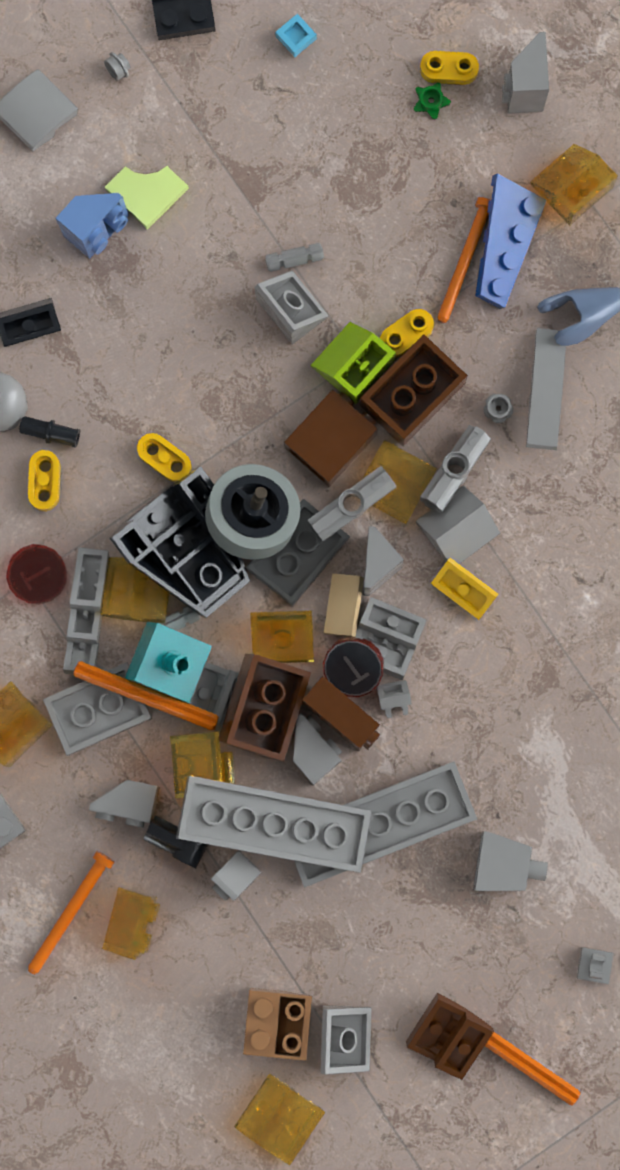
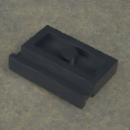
(182, 18)

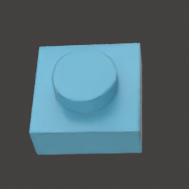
(296, 35)

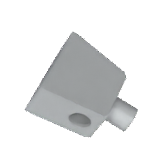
(505, 865)

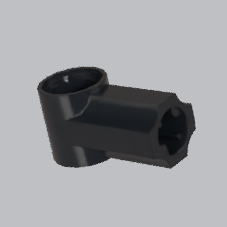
(163, 835)

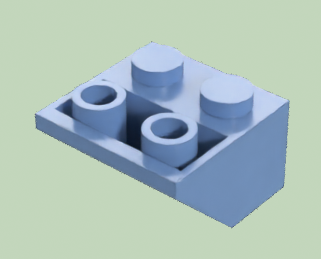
(92, 220)

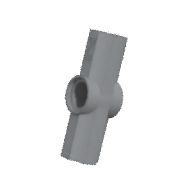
(464, 454)
(368, 490)

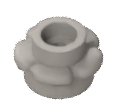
(117, 66)
(498, 400)

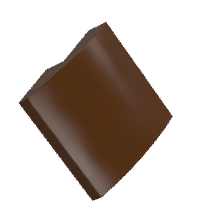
(449, 1036)

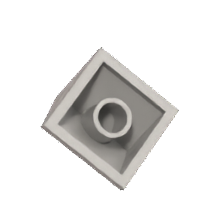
(290, 305)
(460, 528)
(381, 561)
(345, 1039)

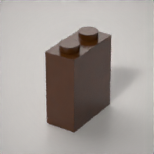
(331, 437)
(342, 714)

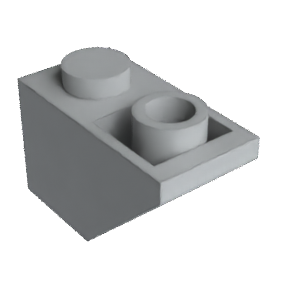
(311, 752)
(128, 800)
(235, 877)

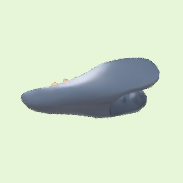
(593, 306)

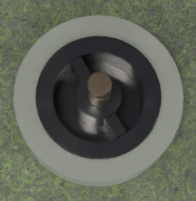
(252, 511)

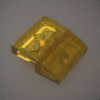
(409, 475)
(132, 594)
(279, 1119)

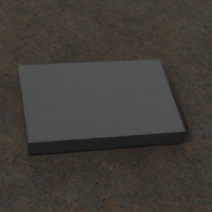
(300, 561)

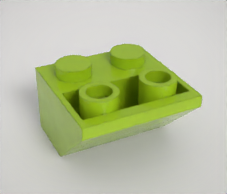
(354, 361)

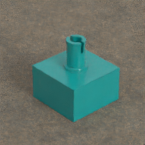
(168, 661)

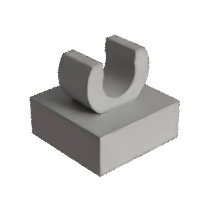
(394, 695)
(595, 965)

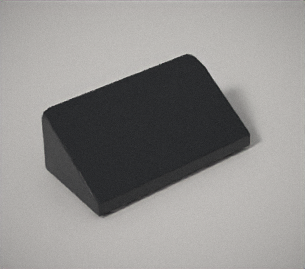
(28, 322)

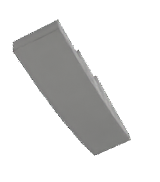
(545, 391)
(85, 605)

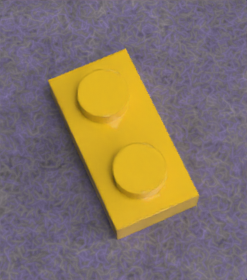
(464, 588)

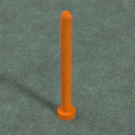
(464, 260)
(102, 861)

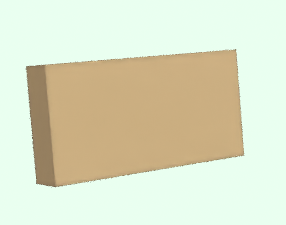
(343, 605)

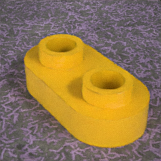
(449, 69)
(407, 331)
(164, 458)
(44, 481)

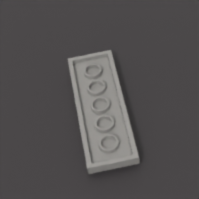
(406, 816)
(273, 824)

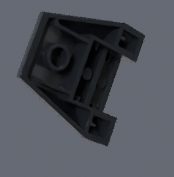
(176, 550)

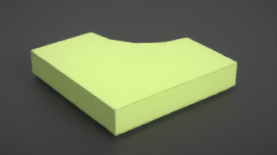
(147, 194)

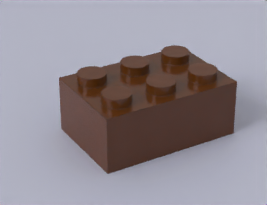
(413, 390)
(264, 707)

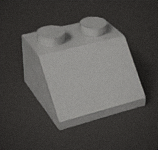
(528, 80)

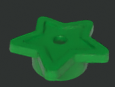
(436, 94)

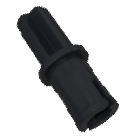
(49, 431)

